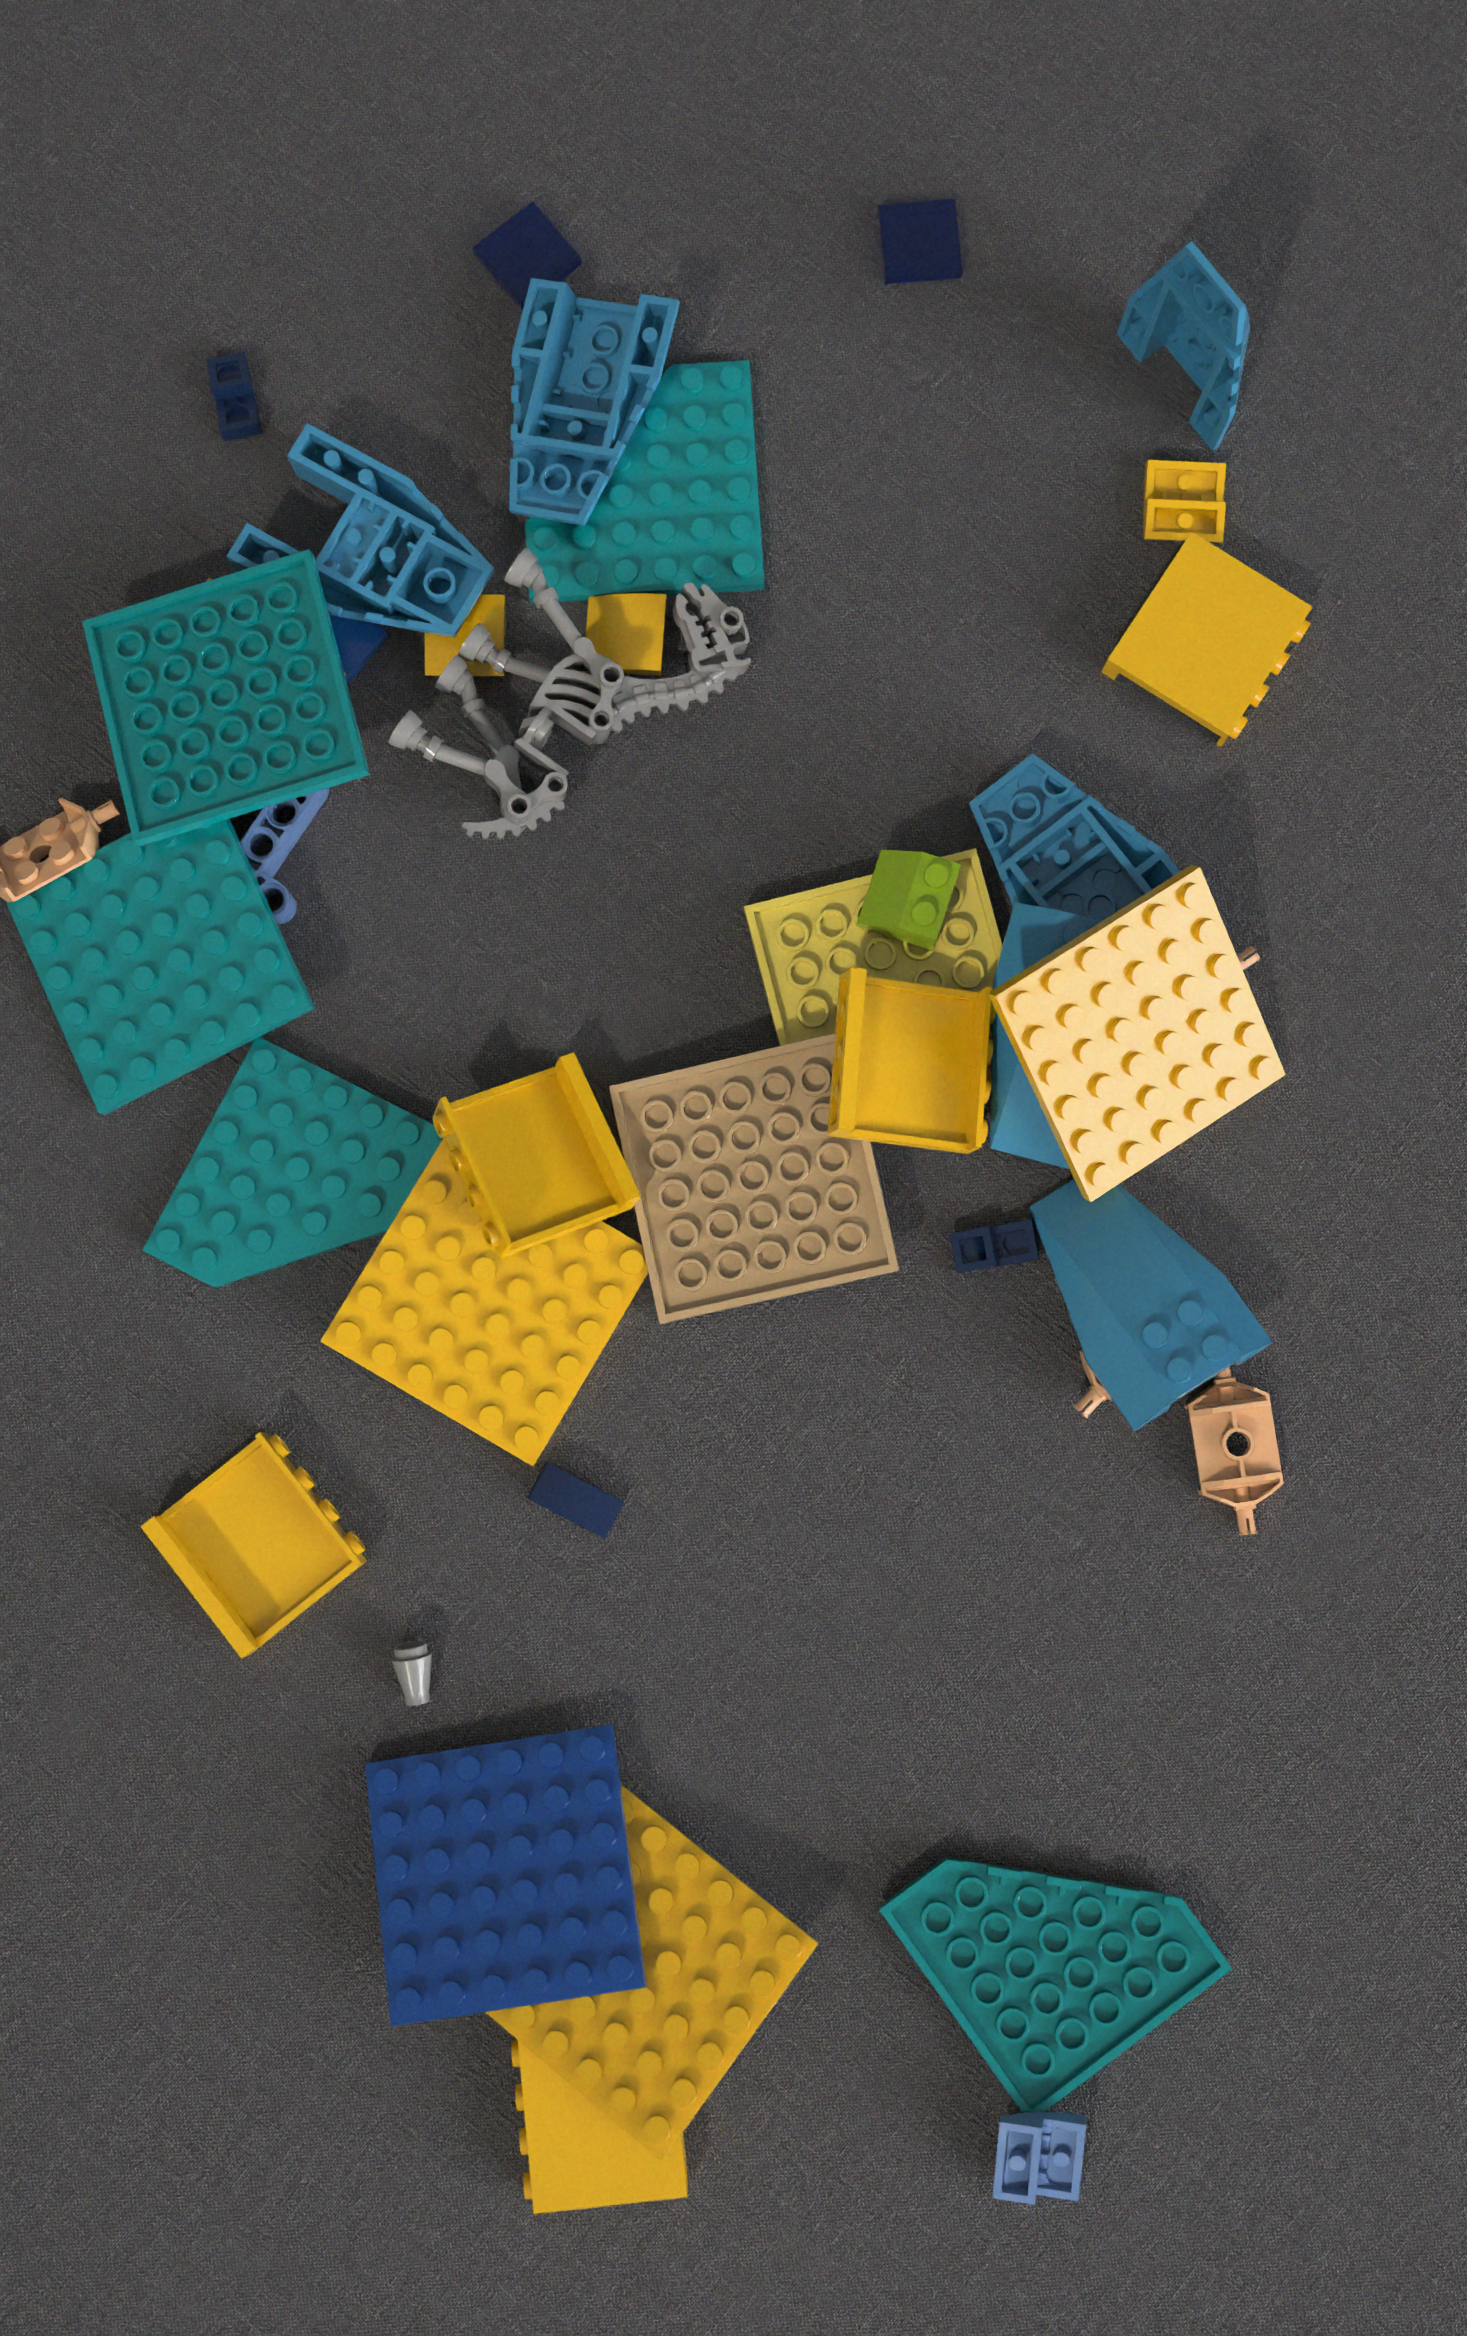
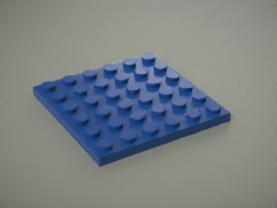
(504, 1876)

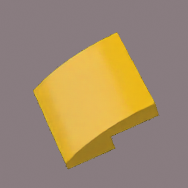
(1184, 500)
(628, 630)
(440, 650)

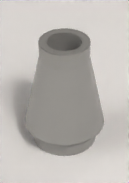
(413, 1670)

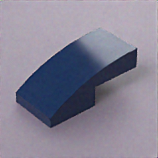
(234, 396)
(995, 1246)
(575, 1499)

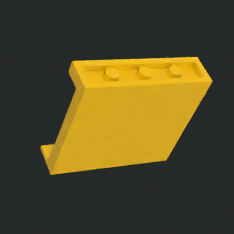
(1210, 637)
(910, 1064)
(536, 1157)
(256, 1543)
(581, 2153)

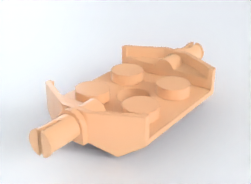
(66, 838)
(1229, 1478)

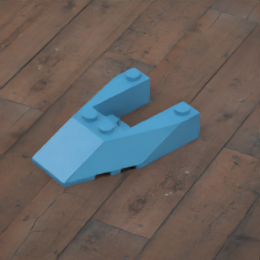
(390, 552)

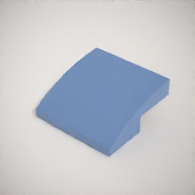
(1039, 2156)

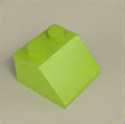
(909, 896)

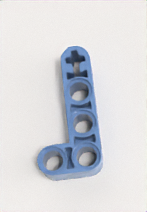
(284, 839)

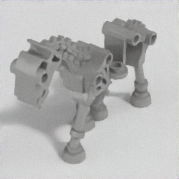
(577, 701)

